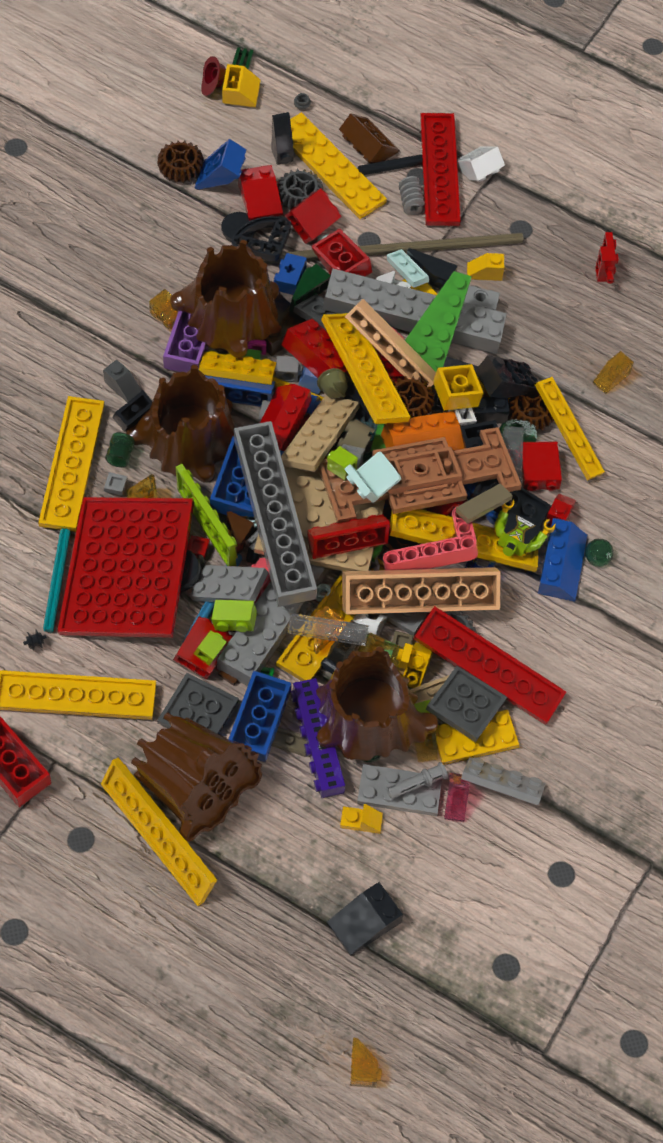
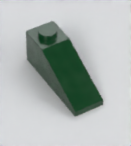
(313, 281)

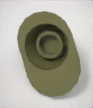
(334, 383)

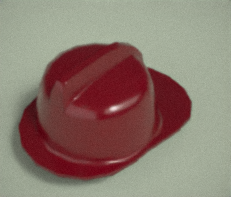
(212, 75)

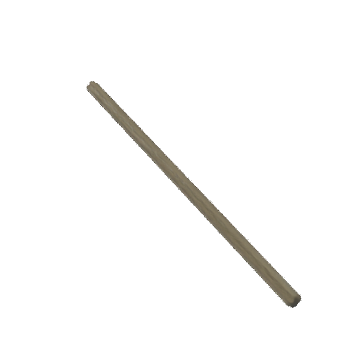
(428, 245)

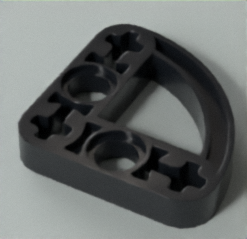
(260, 223)

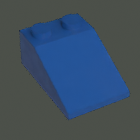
(222, 166)

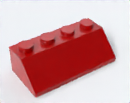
(287, 412)
(348, 536)

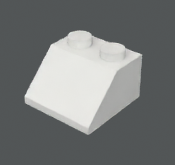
(481, 162)

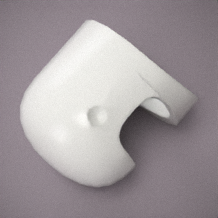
(375, 626)

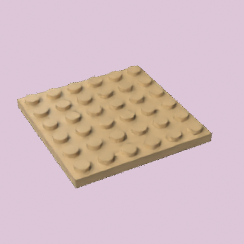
(315, 510)

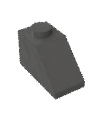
(121, 380)

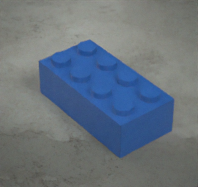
(261, 713)

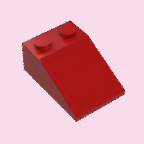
(260, 192)
(341, 253)

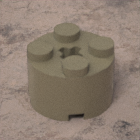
(357, 435)

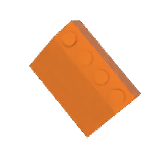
(423, 429)

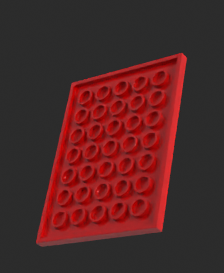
(126, 567)

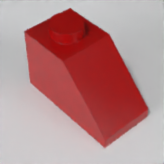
(561, 508)

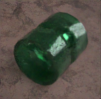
(120, 449)

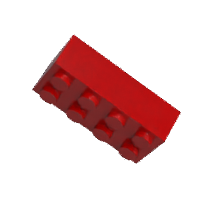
(313, 347)
(20, 770)

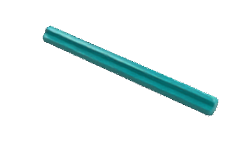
(56, 581)

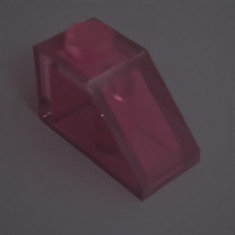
(456, 798)

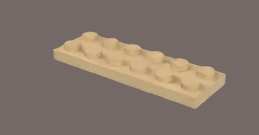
(319, 433)

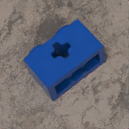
(290, 273)

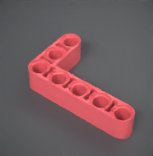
(436, 553)

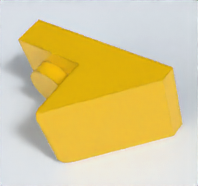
(363, 819)

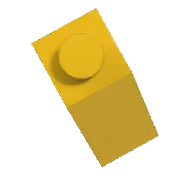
(487, 267)

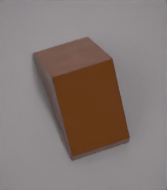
(240, 529)

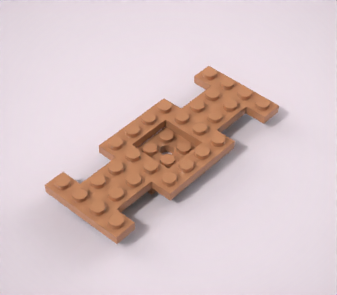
(440, 467)

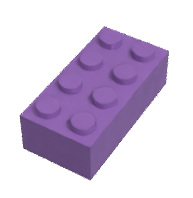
(183, 347)

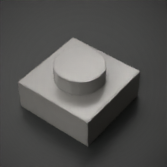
(115, 483)

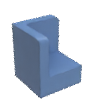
(309, 381)

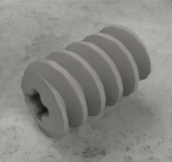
(411, 195)

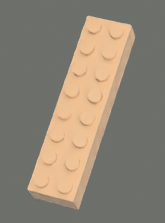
(420, 590)

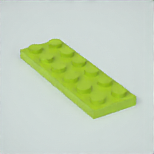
(206, 517)

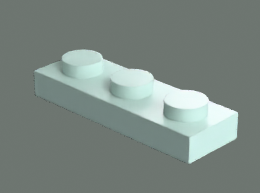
(407, 268)

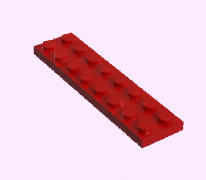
(440, 169)
(490, 664)

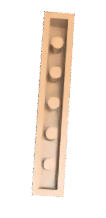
(390, 343)

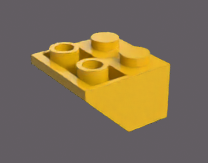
(240, 86)

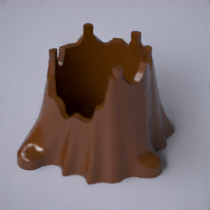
(230, 299)
(187, 424)
(370, 708)
(196, 773)

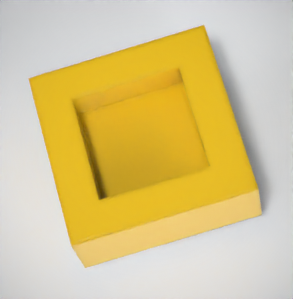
(404, 655)

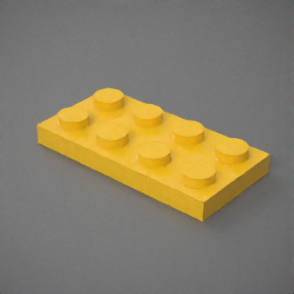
(237, 368)
(496, 738)

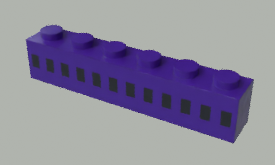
(323, 760)

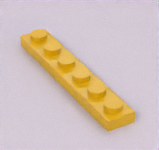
(569, 428)

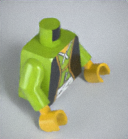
(518, 534)

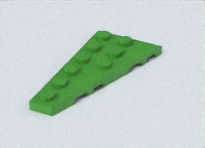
(437, 326)

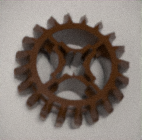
(180, 166)
(421, 396)
(532, 410)

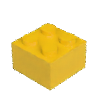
(458, 387)

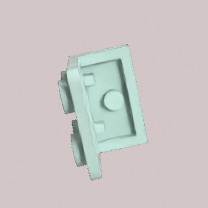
(373, 477)

